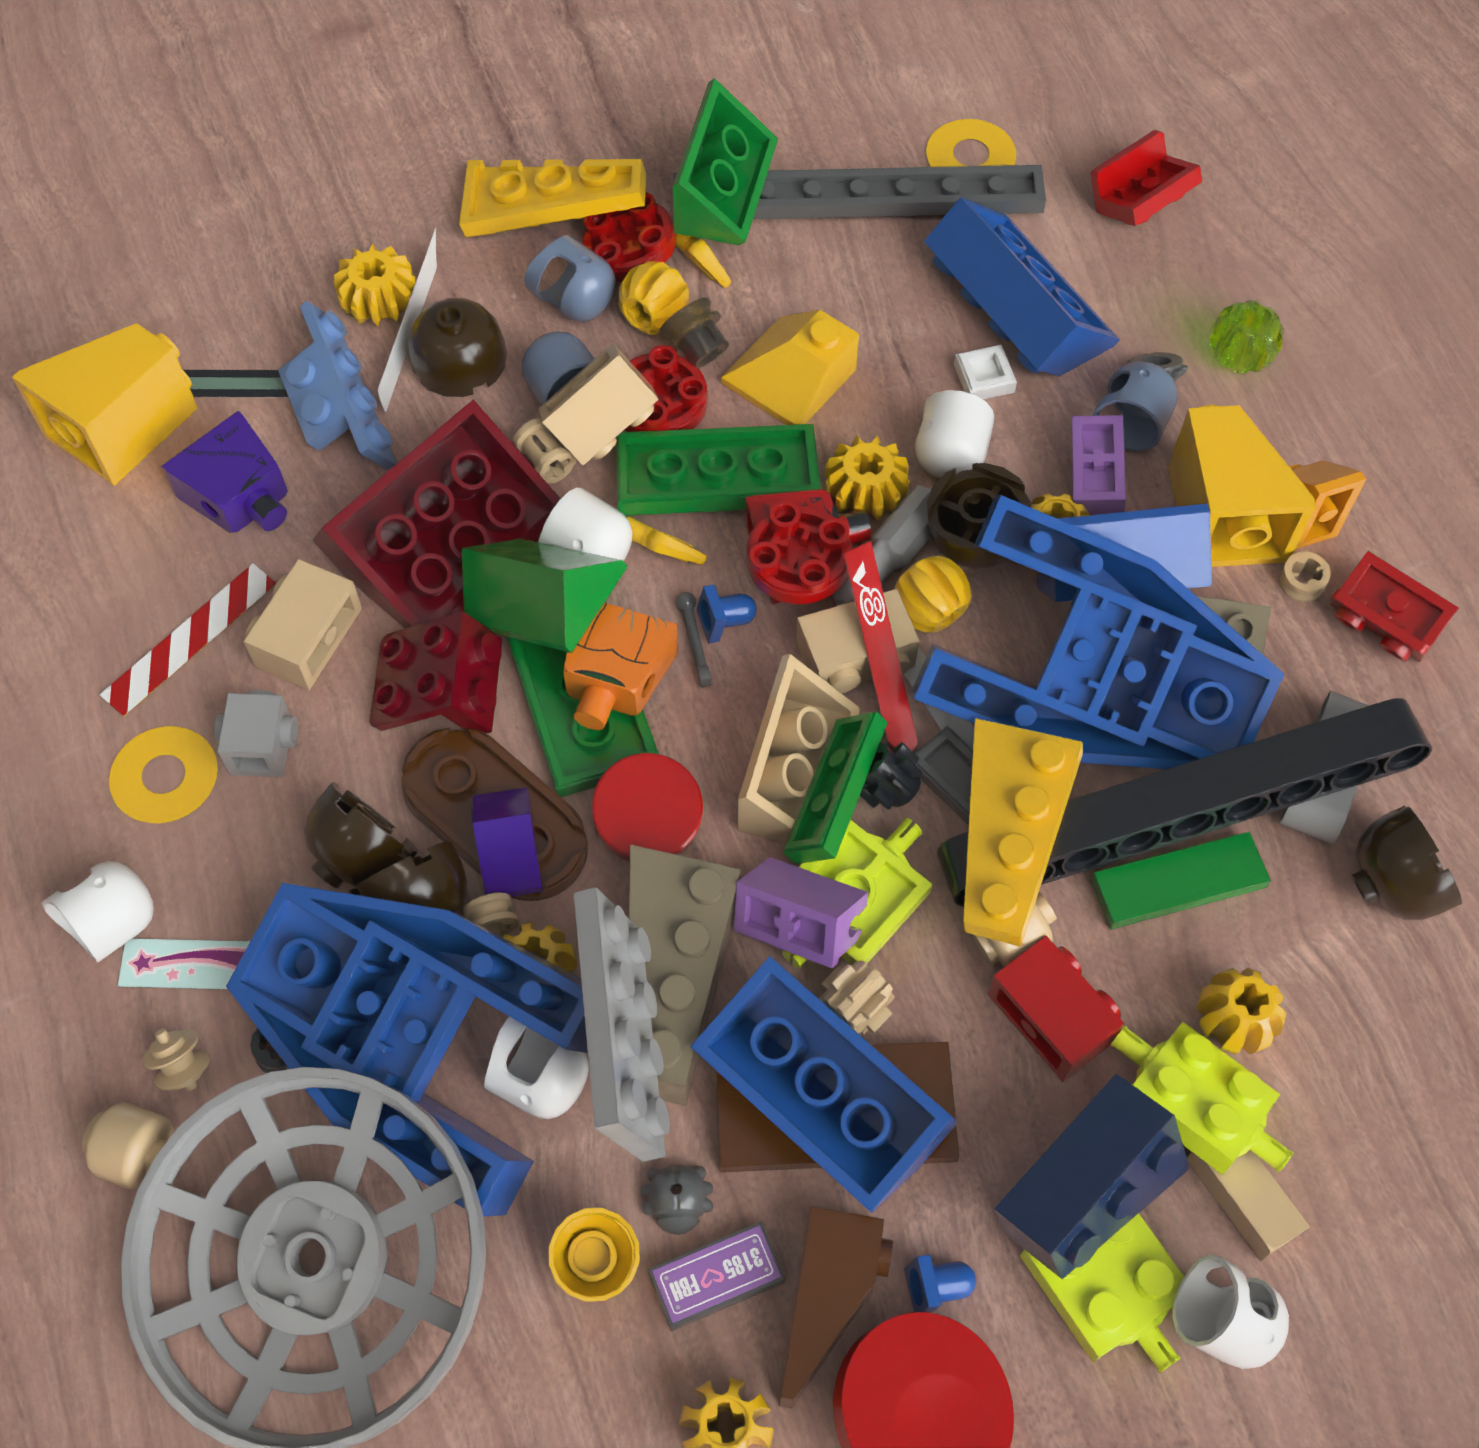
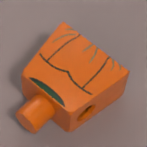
(618, 663)

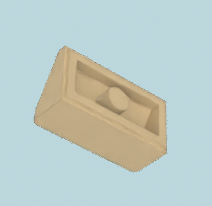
(1253, 1202)

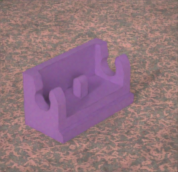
(1099, 463)
(798, 911)

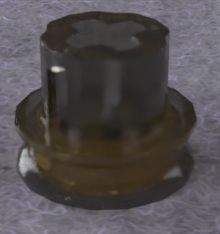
(695, 332)

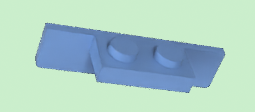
(330, 392)

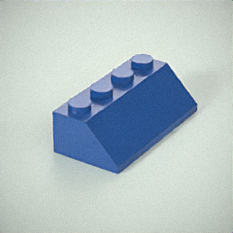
(1018, 289)
(823, 1085)

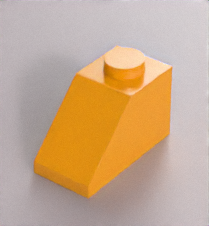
(1334, 493)

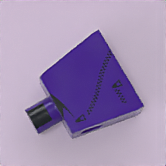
(230, 477)

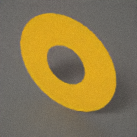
(943, 140)
(151, 807)

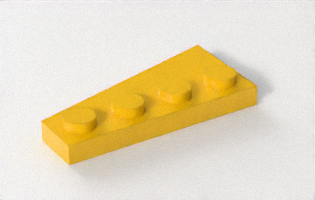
(532, 196)
(1014, 818)

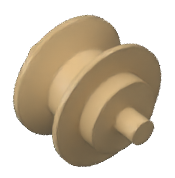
(175, 1059)

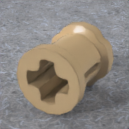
(541, 460)

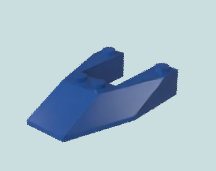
(1135, 666)
(382, 997)

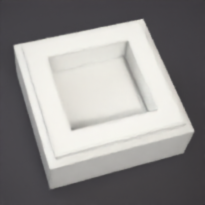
(985, 372)

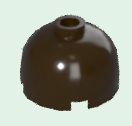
(456, 347)
(959, 509)
(350, 839)
(1403, 869)
(426, 881)

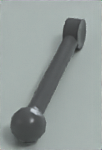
(686, 604)

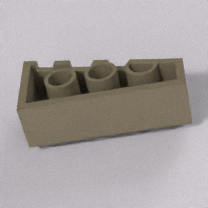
(688, 922)

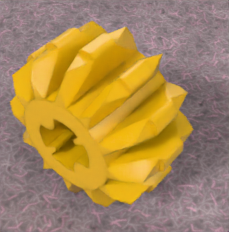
(374, 284)
(867, 477)

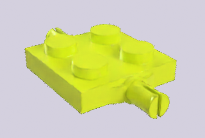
(885, 874)
(1213, 1097)
(1117, 1294)

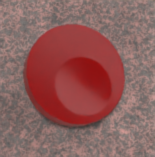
(922, 1386)

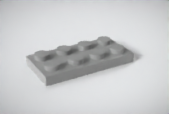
(619, 1027)

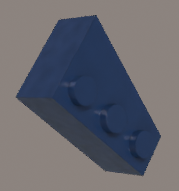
(1094, 1178)

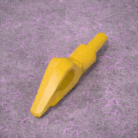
(703, 258)
(664, 543)

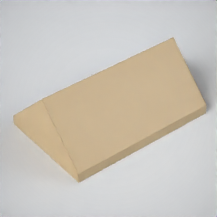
(788, 749)

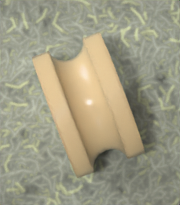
(1316, 585)
(492, 913)

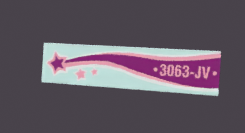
(179, 963)

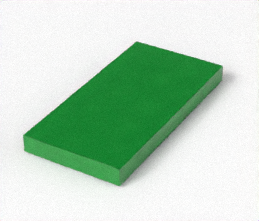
(712, 467)
(573, 752)

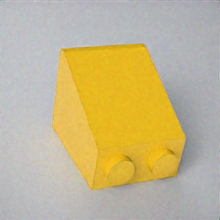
(110, 399)
(1249, 488)

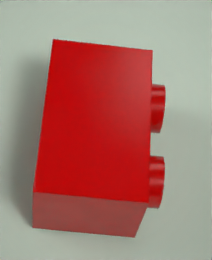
(1056, 1007)

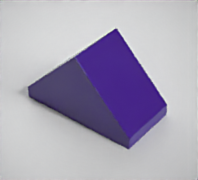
(506, 842)

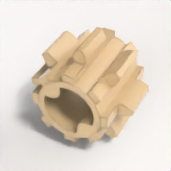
(858, 996)

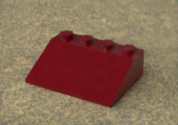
(447, 494)

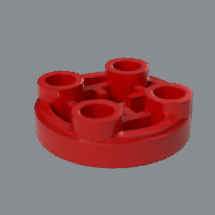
(631, 236)
(678, 387)
(798, 553)
(647, 804)

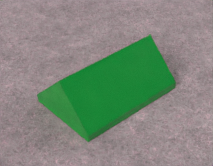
(722, 170)
(537, 590)

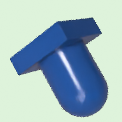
(723, 611)
(938, 1283)

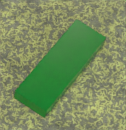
(835, 788)
(1180, 880)

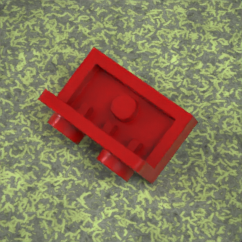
(1141, 180)
(1392, 607)

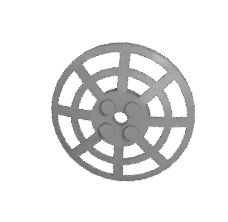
(270, 1265)

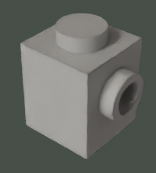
(255, 734)

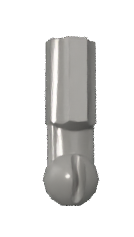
(896, 539)

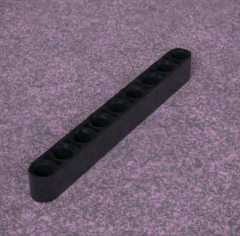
(1222, 790)

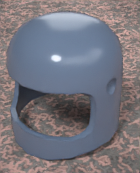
(583, 287)
(553, 362)
(1145, 399)

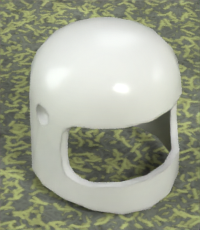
(953, 432)
(587, 525)
(103, 909)
(541, 1075)
(1231, 1323)

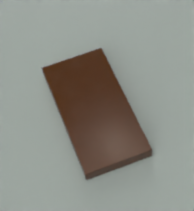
(756, 1144)

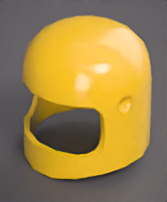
(585, 1247)

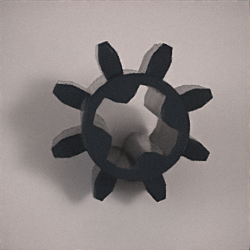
(892, 776)

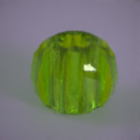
(1246, 337)

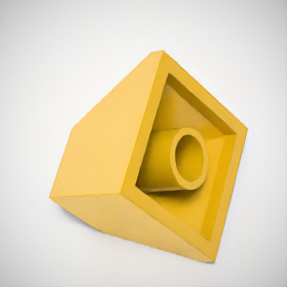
(795, 366)

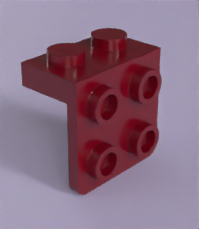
(435, 671)

